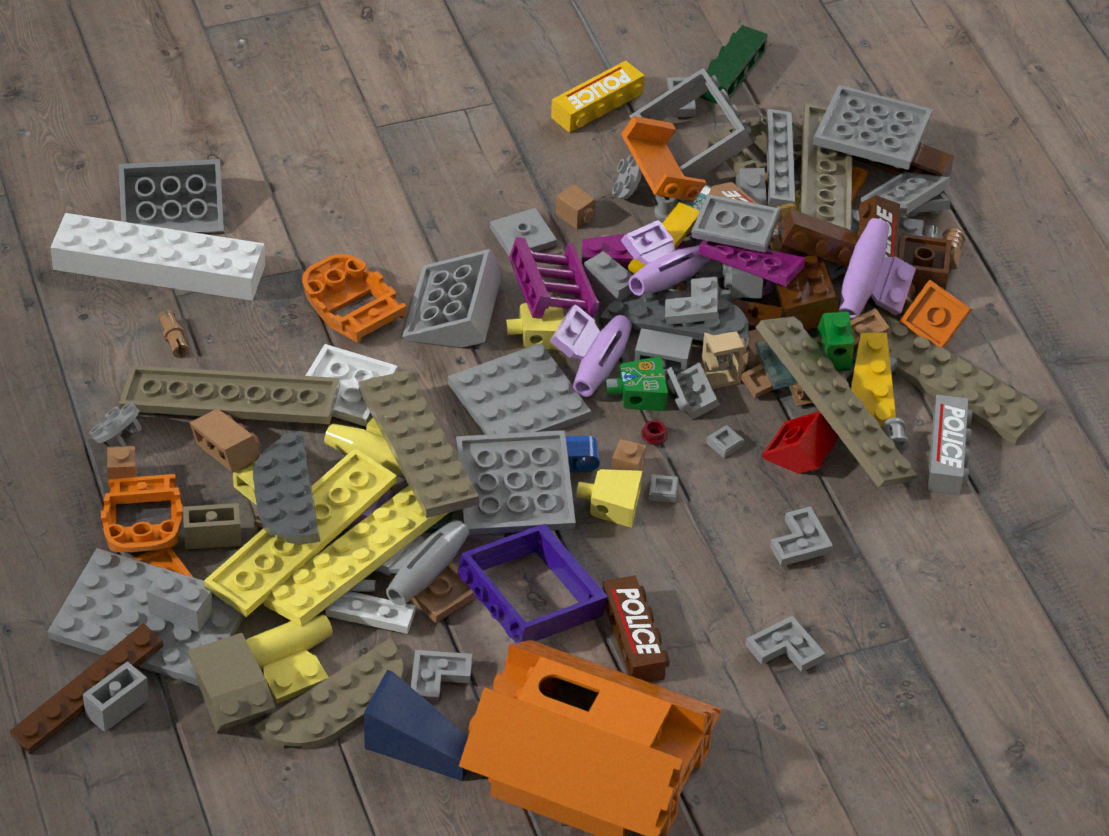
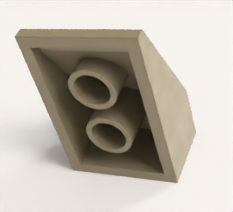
(231, 682)

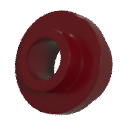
(654, 432)

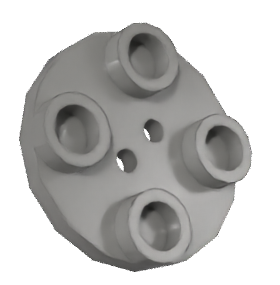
(628, 178)
(116, 422)

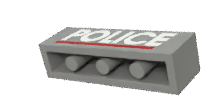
(948, 445)

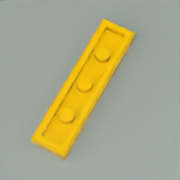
(678, 225)

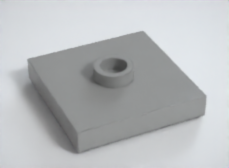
(524, 225)

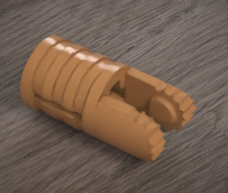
(958, 240)

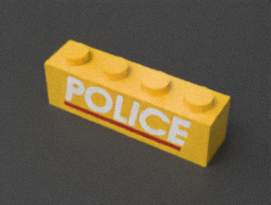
(597, 96)

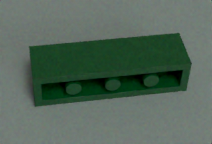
(736, 60)

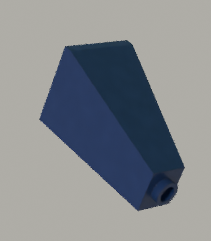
(412, 730)

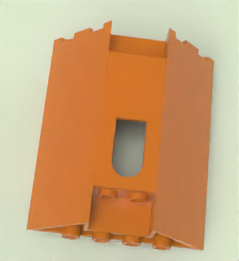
(583, 768)

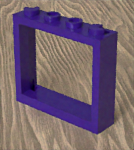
(557, 558)

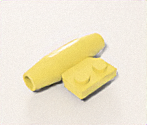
(367, 441)
(286, 659)

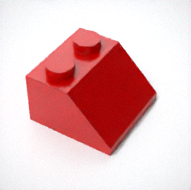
(802, 443)

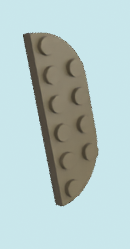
(333, 704)

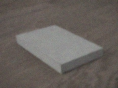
(736, 223)

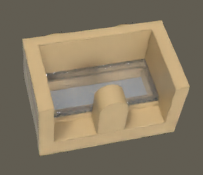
(723, 358)

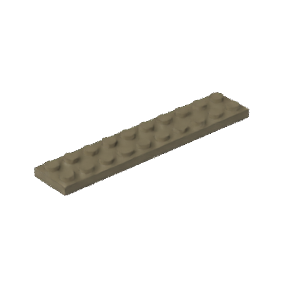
(946, 374)

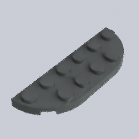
(648, 313)
(285, 491)

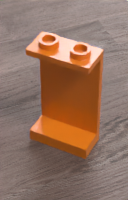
(647, 143)

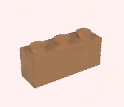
(225, 440)

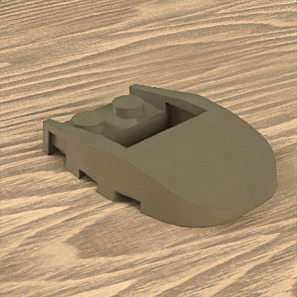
(745, 158)

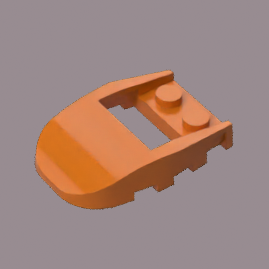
(342, 280)
(142, 535)

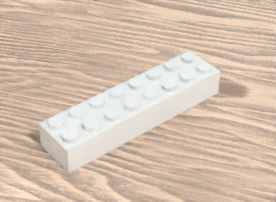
(158, 256)

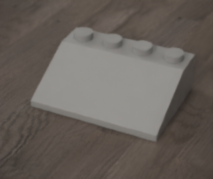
(173, 195)
(454, 301)

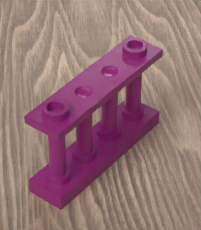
(536, 289)

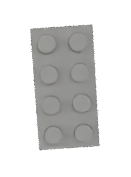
(910, 190)

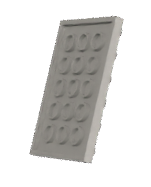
(113, 602)

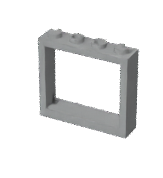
(687, 92)

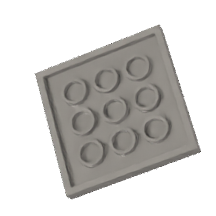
(872, 127)
(519, 394)
(518, 481)

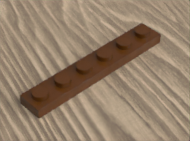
(69, 701)

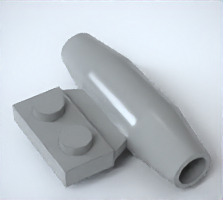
(423, 561)

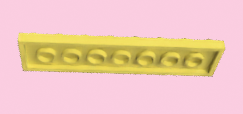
(351, 558)
(269, 561)

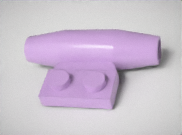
(663, 264)
(874, 274)
(596, 349)

